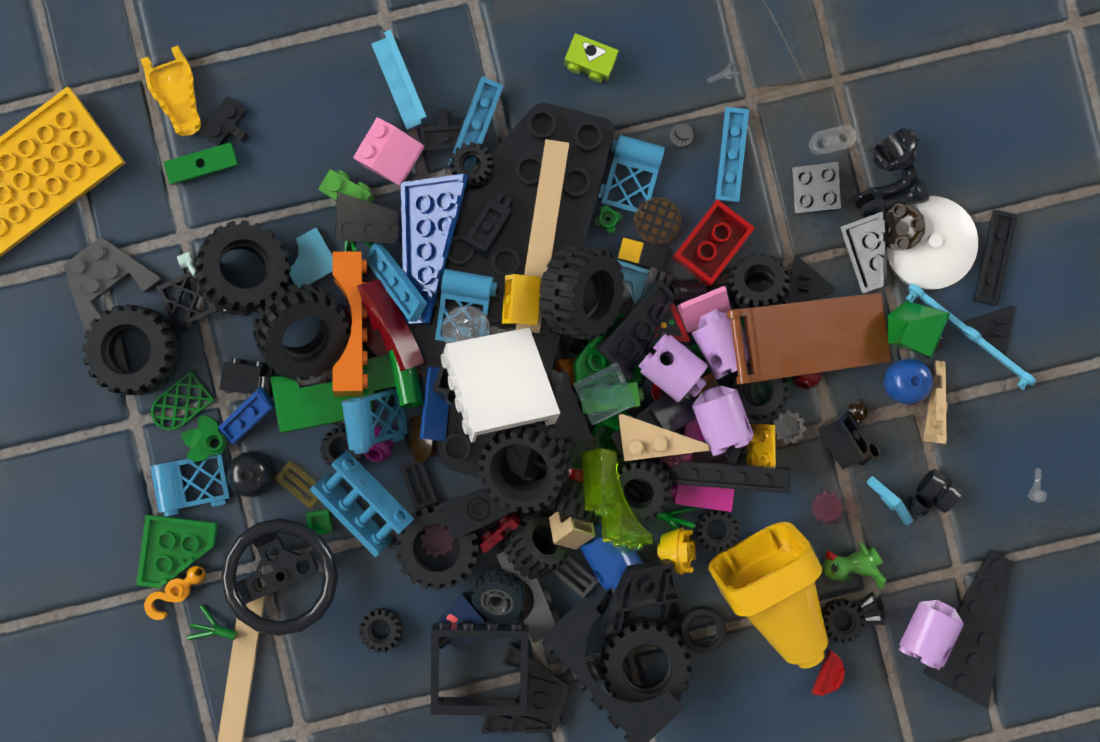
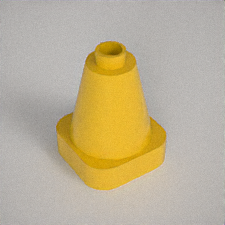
(774, 586)

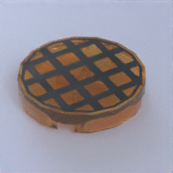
(657, 220)

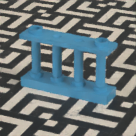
(351, 514)

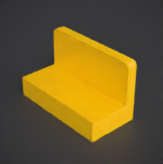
(521, 299)

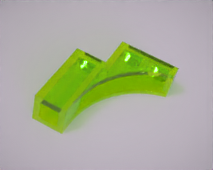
(606, 498)

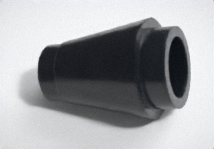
(687, 290)

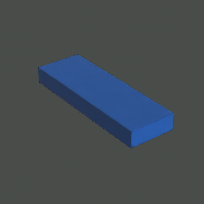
(434, 411)
(247, 416)

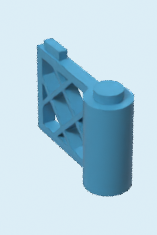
(637, 155)
(464, 288)
(361, 420)
(170, 487)

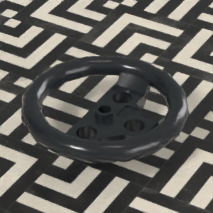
(263, 537)

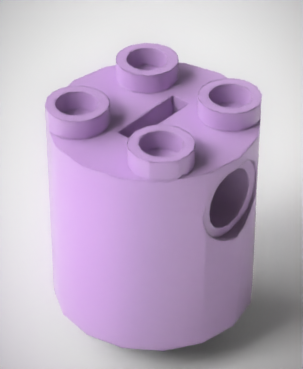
(716, 343)
(683, 371)
(722, 419)
(932, 633)

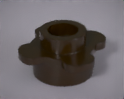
(859, 411)

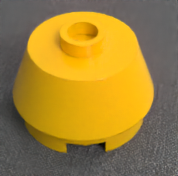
(678, 549)

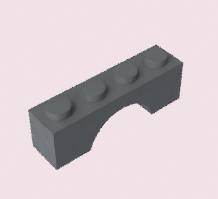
(540, 616)

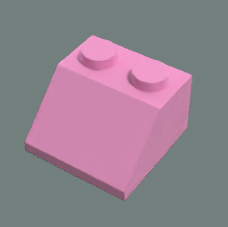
(388, 151)
(695, 308)

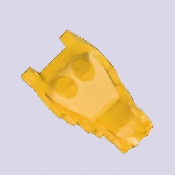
(174, 91)

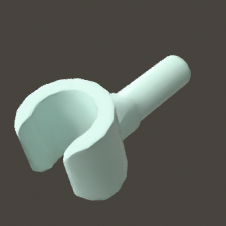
(186, 261)

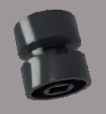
(942, 493)

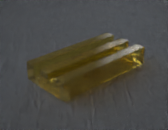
(291, 489)

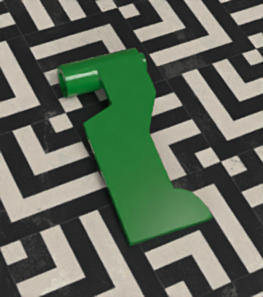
(317, 406)

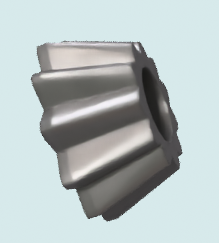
(789, 427)

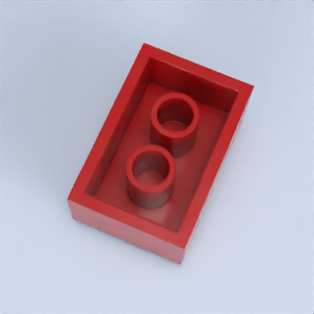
(713, 243)

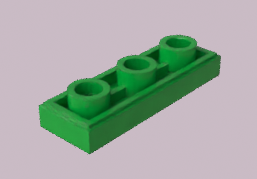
(187, 166)

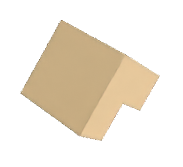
(570, 531)

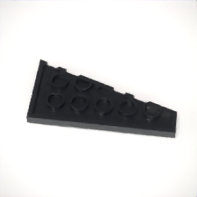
(975, 652)

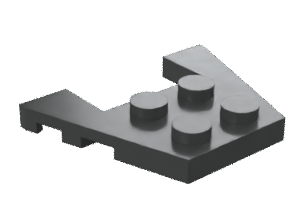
(98, 271)

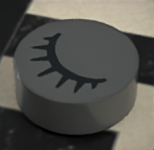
(681, 135)

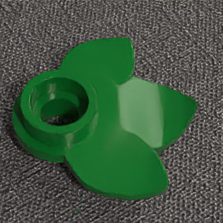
(201, 439)

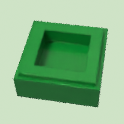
(320, 521)

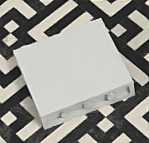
(499, 382)

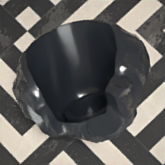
(897, 150)

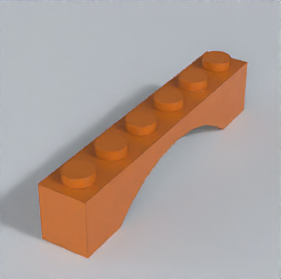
(348, 371)

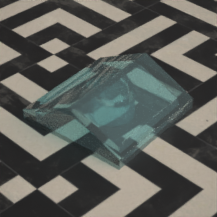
(604, 394)

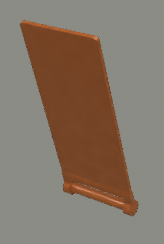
(810, 337)

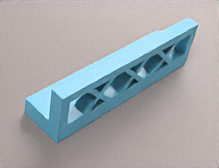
(399, 82)

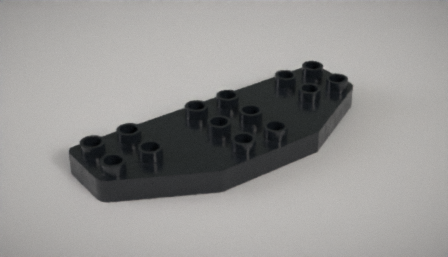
(517, 176)

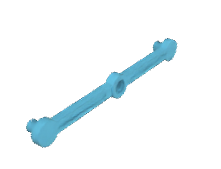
(972, 334)

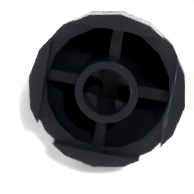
(251, 474)

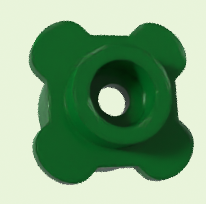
(608, 225)

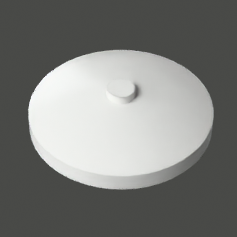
(944, 251)

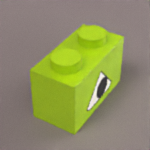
(590, 58)

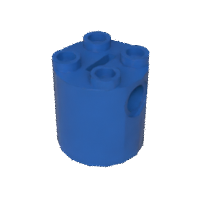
(606, 561)

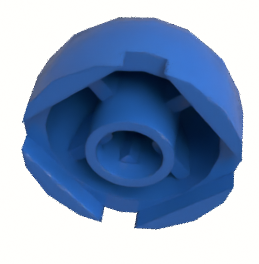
(908, 381)

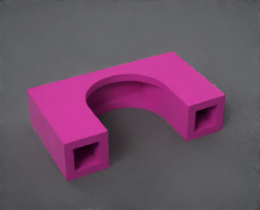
(701, 496)

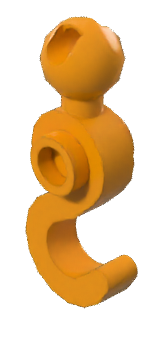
(175, 591)

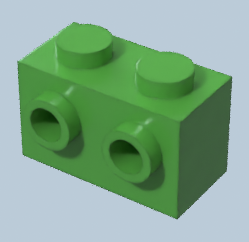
(340, 182)

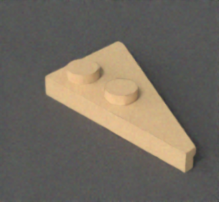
(937, 407)
(646, 440)

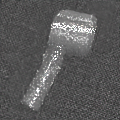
(726, 73)
(1035, 492)

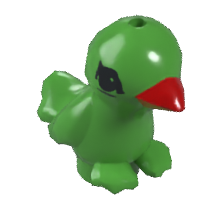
(862, 562)

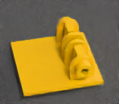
(762, 447)

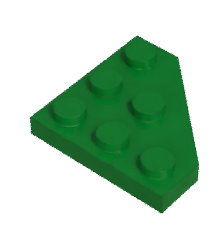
(592, 361)
(171, 547)

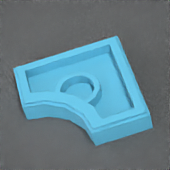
(313, 259)

